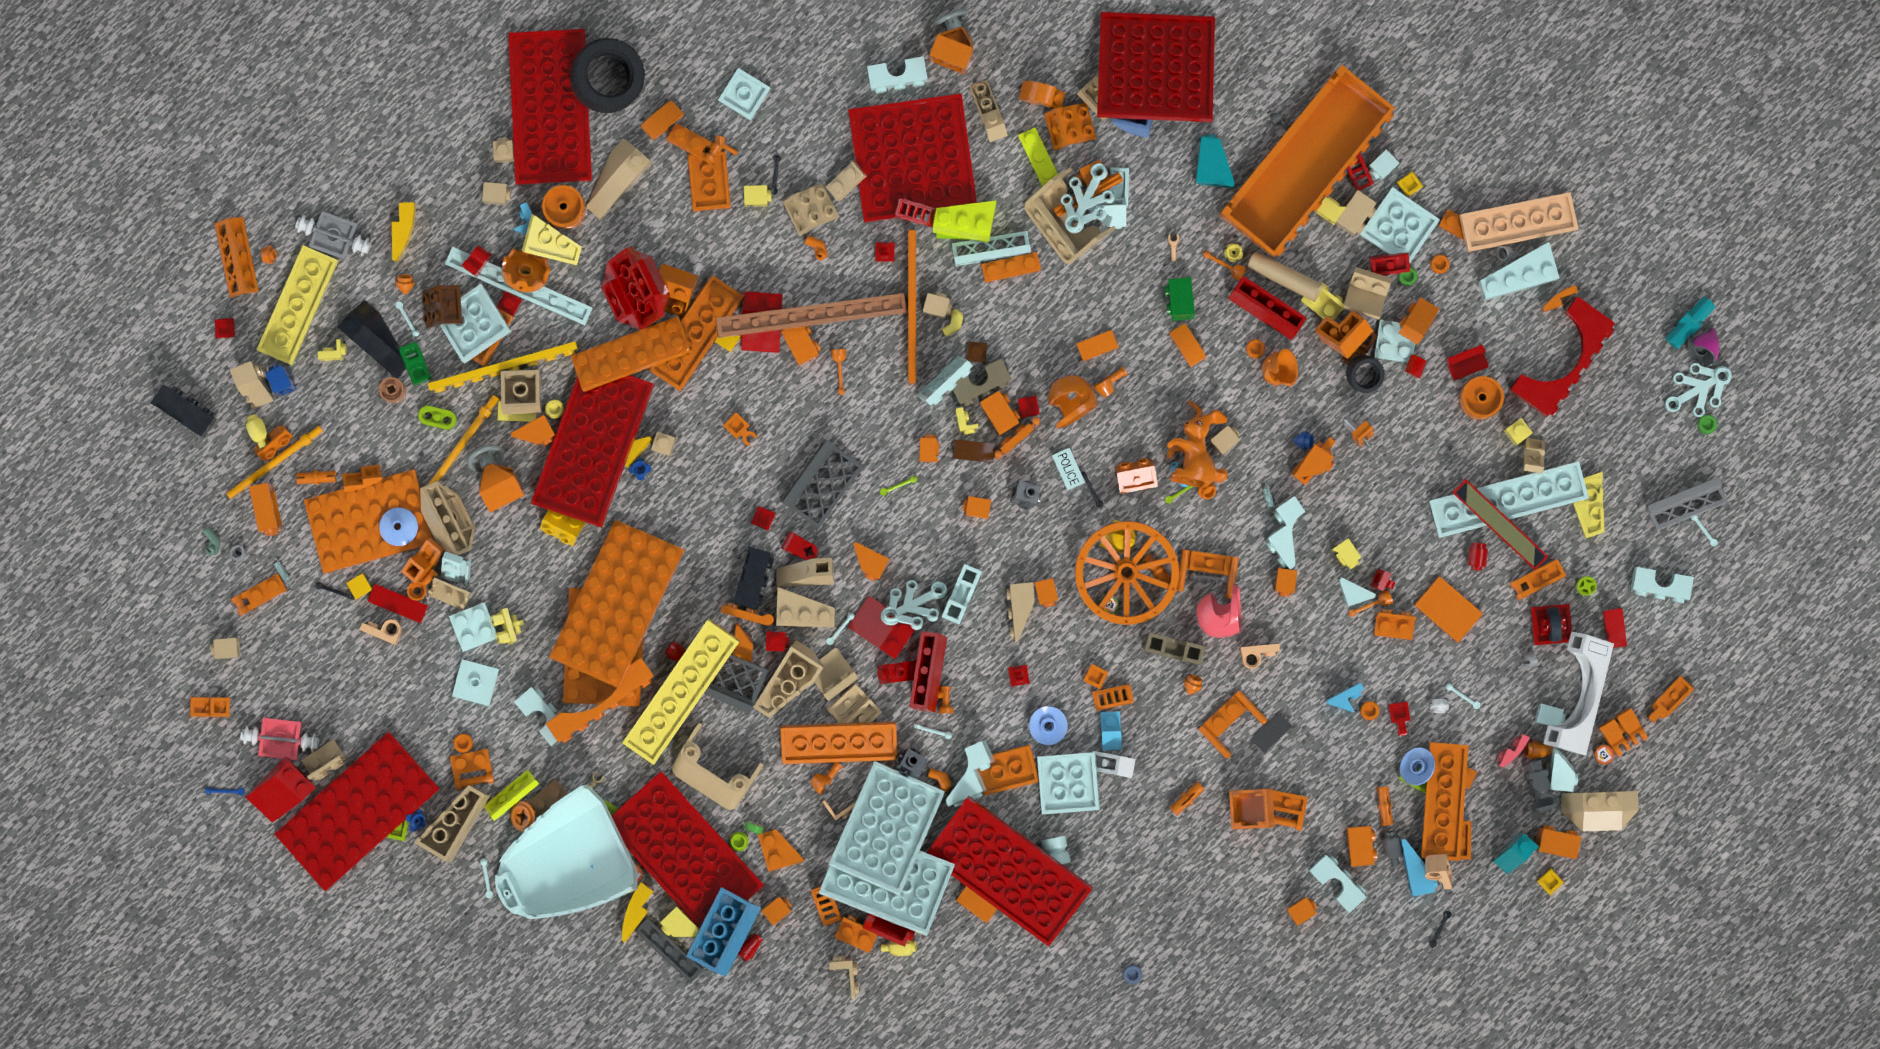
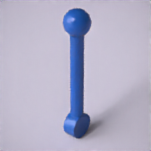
(240, 791)

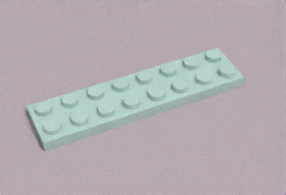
(1513, 498)

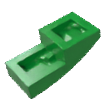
(414, 363)

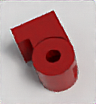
(476, 261)

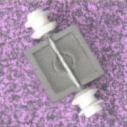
(333, 235)

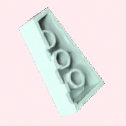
(1526, 272)

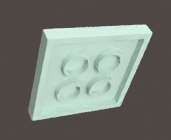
(1399, 225)
(480, 326)
(945, 381)
(1068, 783)

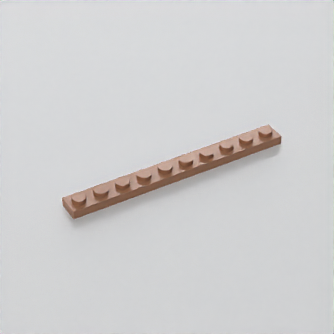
(810, 315)

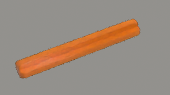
(1102, 186)

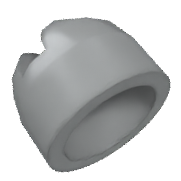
(1504, 255)
(236, 557)
(1532, 660)

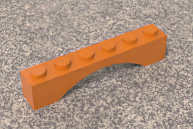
(566, 723)

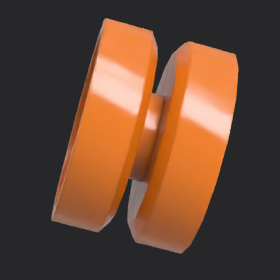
(567, 218)
(1470, 401)

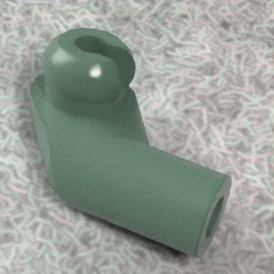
(214, 541)

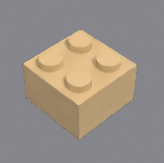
(521, 392)

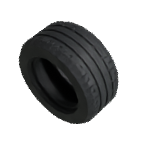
(626, 56)

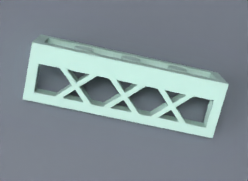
(991, 255)

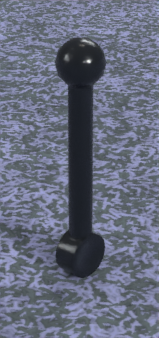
(774, 190)
(1099, 503)
(319, 585)
(1447, 914)

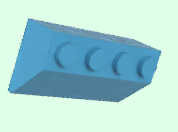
(723, 932)

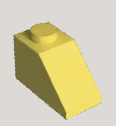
(679, 924)

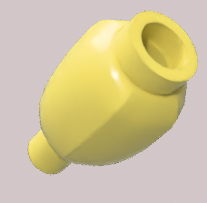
(256, 430)
(899, 950)

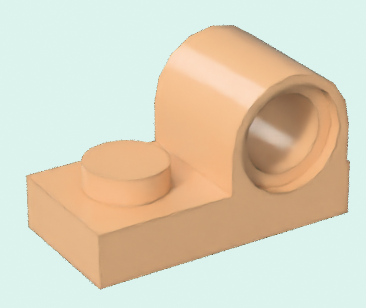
(372, 629)
(1268, 650)
(1438, 868)

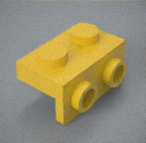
(562, 527)

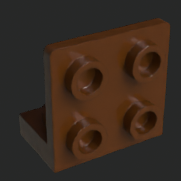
(442, 305)

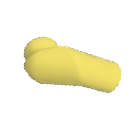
(956, 322)

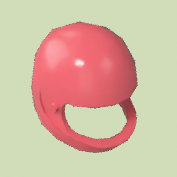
(1218, 619)

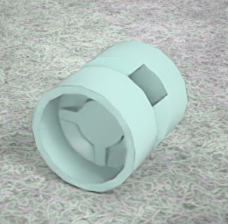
(1056, 848)

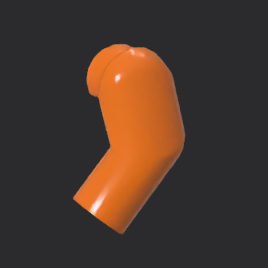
(819, 247)

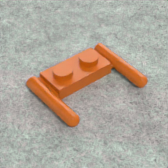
(1022, 432)
(1210, 564)
(1225, 717)

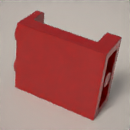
(888, 930)

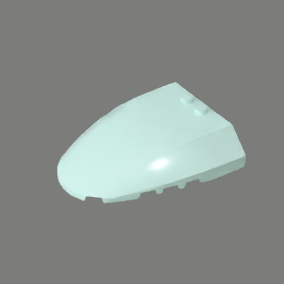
(551, 861)

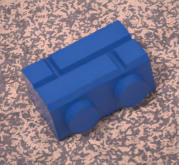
(280, 380)

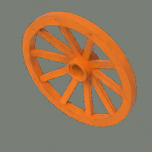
(1099, 609)

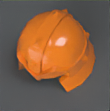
(1280, 368)

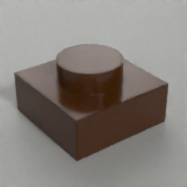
(976, 352)

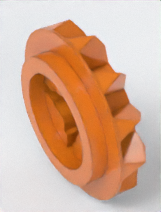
(517, 820)

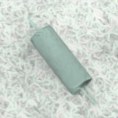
(1268, 497)
(281, 571)

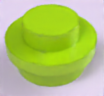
(738, 841)

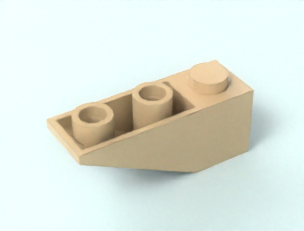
(988, 111)
(806, 573)
(1022, 602)

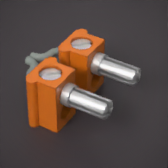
(1360, 434)

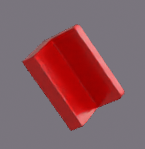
(1467, 362)

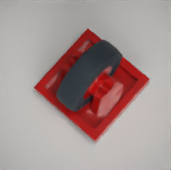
(1551, 624)

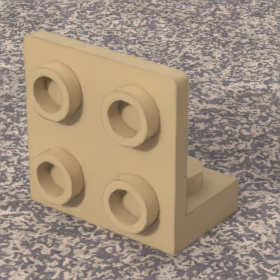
(810, 208)
(1367, 293)
(835, 675)
(324, 759)

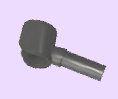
(1277, 118)

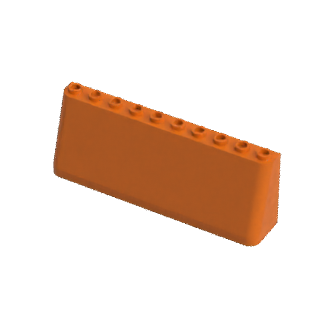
(1307, 162)

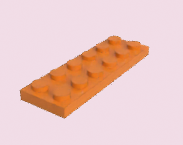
(700, 330)
(630, 353)
(838, 742)
(1445, 801)

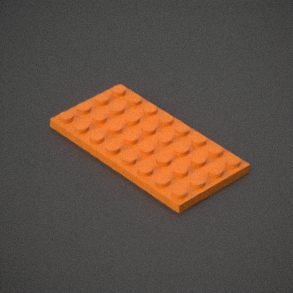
(616, 604)

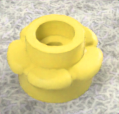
(1233, 257)

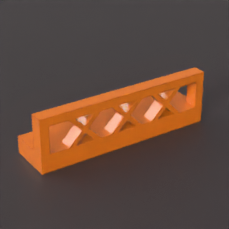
(239, 256)

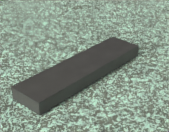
(668, 949)

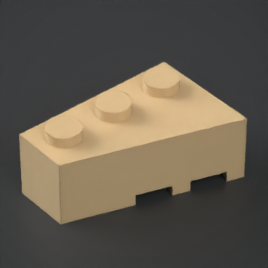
(251, 381)
(802, 612)

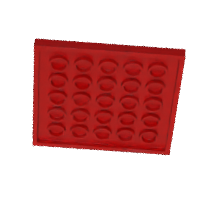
(1156, 67)
(912, 154)

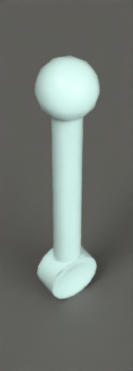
(399, 305)
(1713, 542)
(850, 616)
(1476, 705)
(948, 735)
(489, 894)

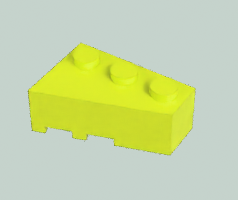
(966, 221)

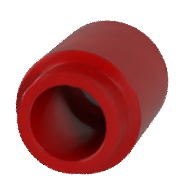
(1477, 556)

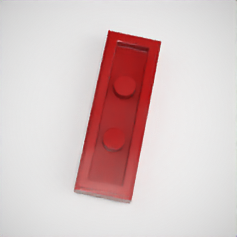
(398, 603)

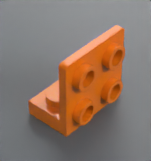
(1070, 125)

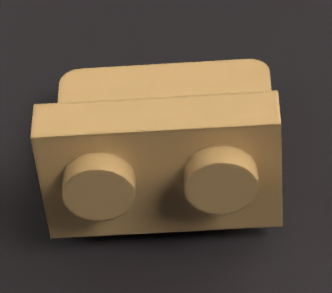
(840, 962)

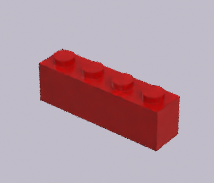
(1267, 308)
(928, 672)

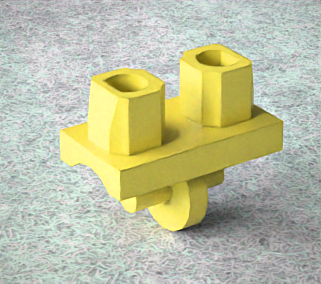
(508, 635)

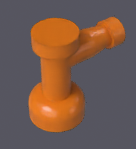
(944, 694)

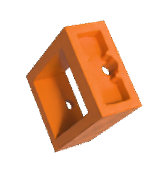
(266, 509)

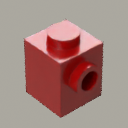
(777, 641)

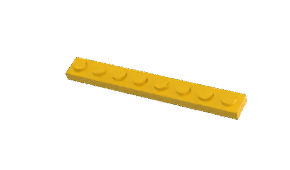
(495, 370)

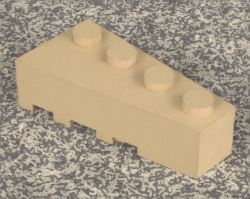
(454, 824)

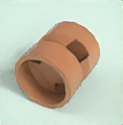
(392, 390)

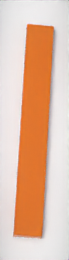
(911, 306)

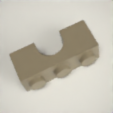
(997, 377)
(1174, 649)

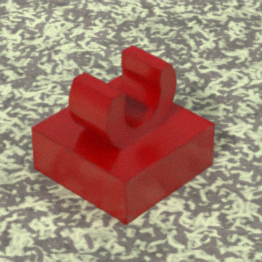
(885, 252)
(1381, 580)
(1018, 675)

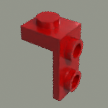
(896, 672)

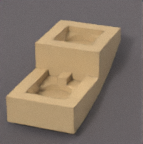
(1534, 455)

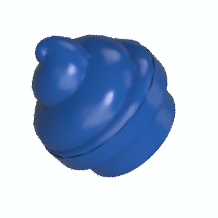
(1304, 440)

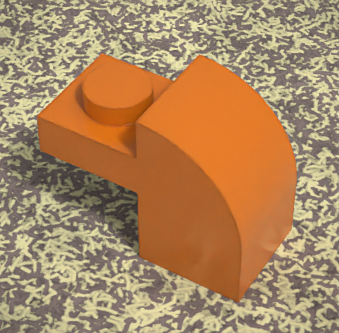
(1041, 94)
(420, 564)

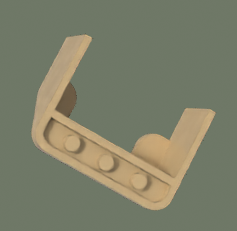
(1066, 244)
(725, 794)

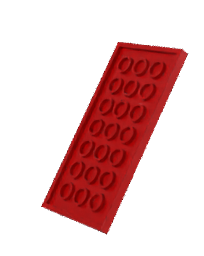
(547, 117)
(592, 449)
(357, 811)
(681, 849)
(1010, 871)

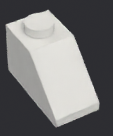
(1114, 764)

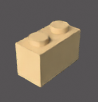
(1355, 213)

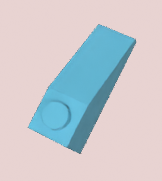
(1416, 872)

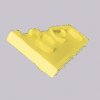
(549, 243)
(1591, 511)

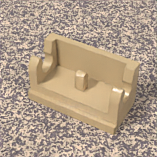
(449, 593)

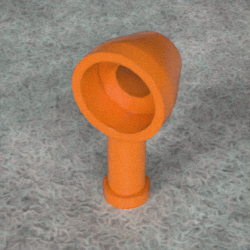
(1106, 387)
(422, 585)
(819, 780)

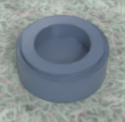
(1132, 974)

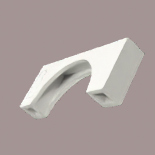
(1594, 660)

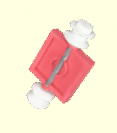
(279, 738)

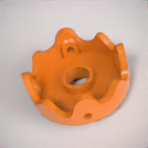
(534, 264)

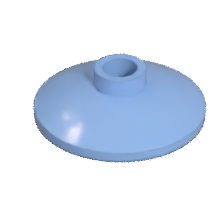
(408, 526)
(1058, 722)
(1412, 762)

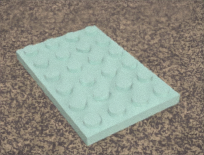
(886, 828)
(914, 906)

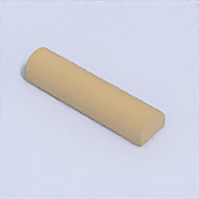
(1285, 276)

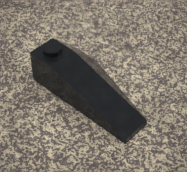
(370, 332)

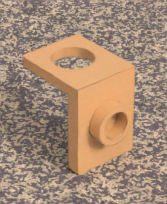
(844, 814)

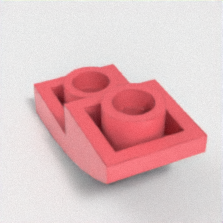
(1508, 755)

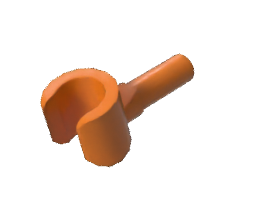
(721, 140)

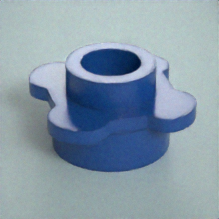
(645, 468)
(420, 820)

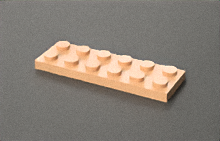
(1518, 222)

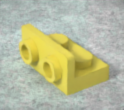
(1325, 304)

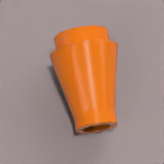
(1537, 750)

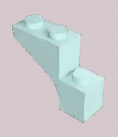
(1282, 540)
(971, 783)

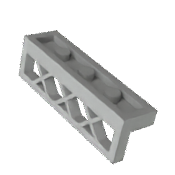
(1685, 497)

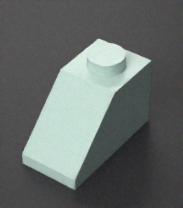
(1115, 213)
(1562, 773)

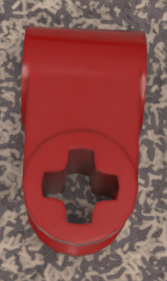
(796, 546)

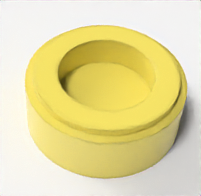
(554, 409)

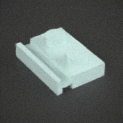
(455, 568)

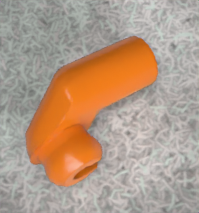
(943, 779)

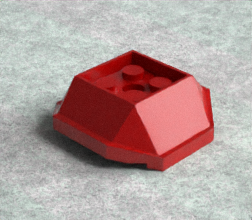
(635, 289)

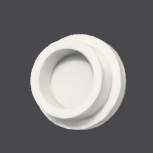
(1439, 705)

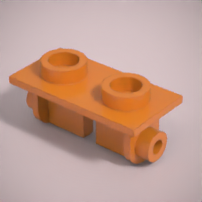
(280, 438)

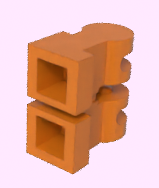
(1613, 731)

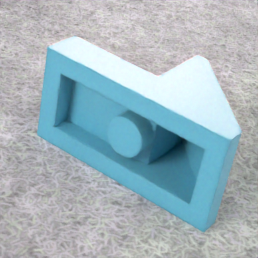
(525, 215)
(1341, 700)
(1111, 731)

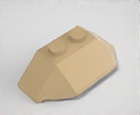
(447, 518)
(1600, 809)

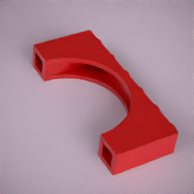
(1593, 329)

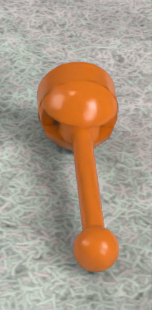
(1236, 271)
(839, 355)
(1384, 599)

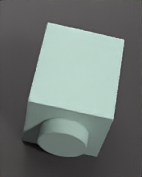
(1383, 165)
(1549, 715)

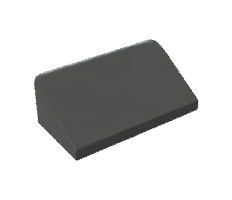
(1271, 733)

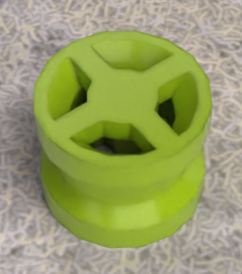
(1588, 585)

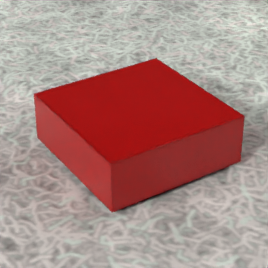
(225, 328)
(1415, 366)
(1028, 406)
(763, 518)

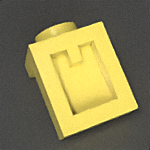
(330, 354)
(962, 419)

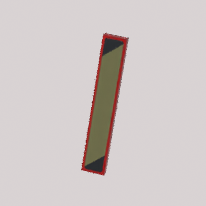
(1500, 524)

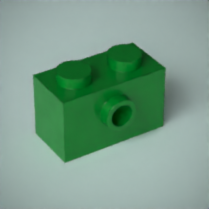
(1180, 299)

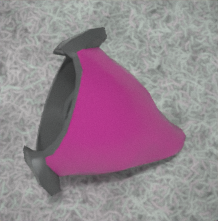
(1702, 343)

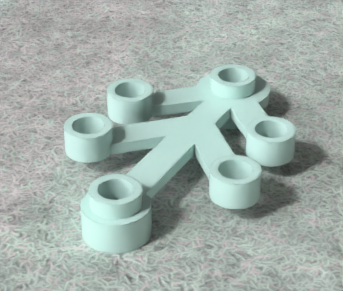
(1086, 201)
(1700, 387)
(911, 606)

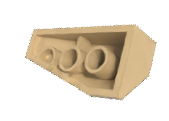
(618, 175)
(792, 676)

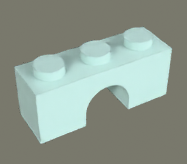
(914, 74)
(1678, 589)
(961, 594)
(533, 701)
(1351, 894)

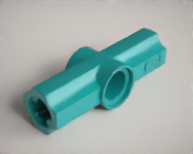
(1690, 322)

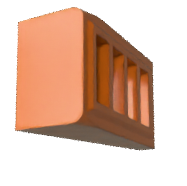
(1128, 693)
(819, 907)

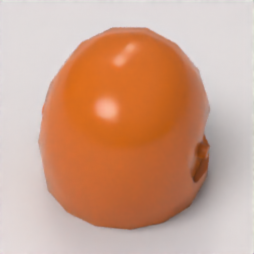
(1078, 406)

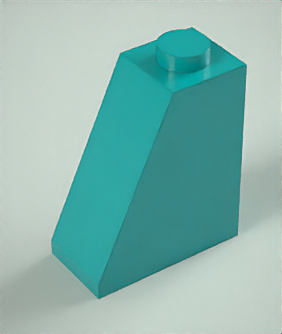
(1213, 164)
(1515, 853)

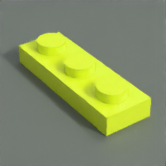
(1038, 155)
(511, 795)

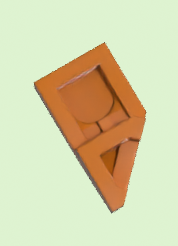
(745, 646)

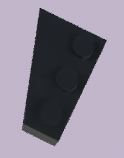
(184, 410)
(753, 578)

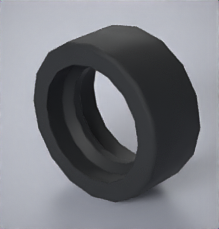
(1377, 379)

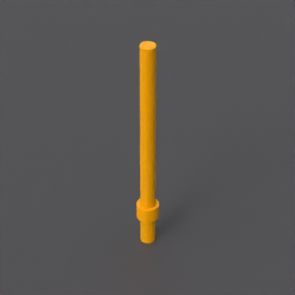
(484, 412)
(305, 439)

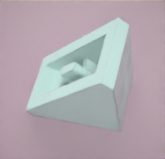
(1353, 593)

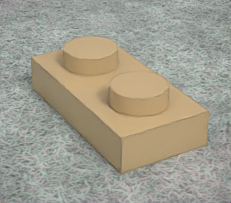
(846, 181)

